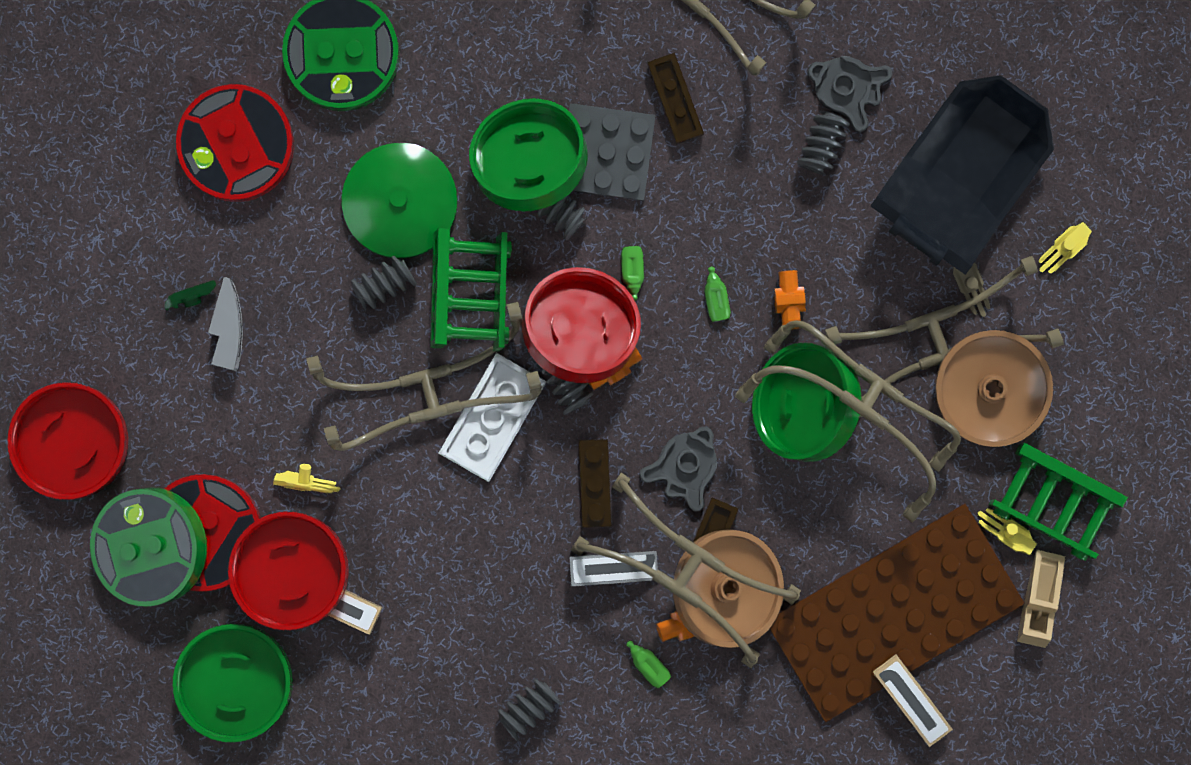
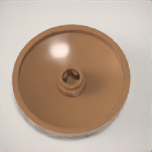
(994, 388)
(742, 606)

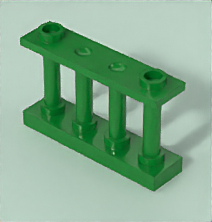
(443, 303)
(1081, 486)

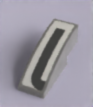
(228, 327)
(604, 570)

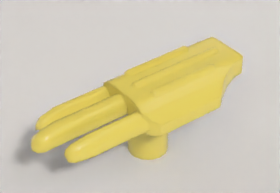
(1067, 245)
(304, 481)
(1010, 533)

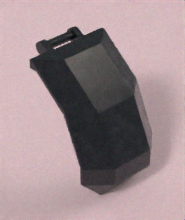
(967, 170)

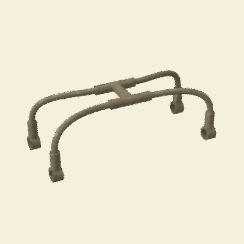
(758, 63)
(933, 318)
(426, 378)
(863, 407)
(678, 586)

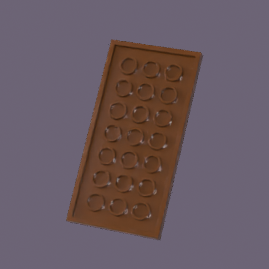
(900, 602)

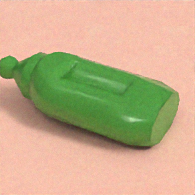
(632, 269)
(716, 297)
(649, 665)

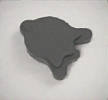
(847, 86)
(686, 466)

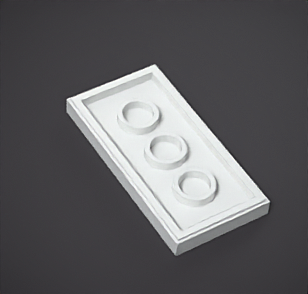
(487, 431)

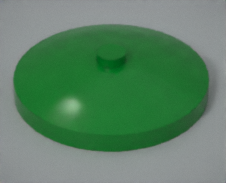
(398, 200)

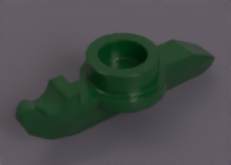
(190, 296)

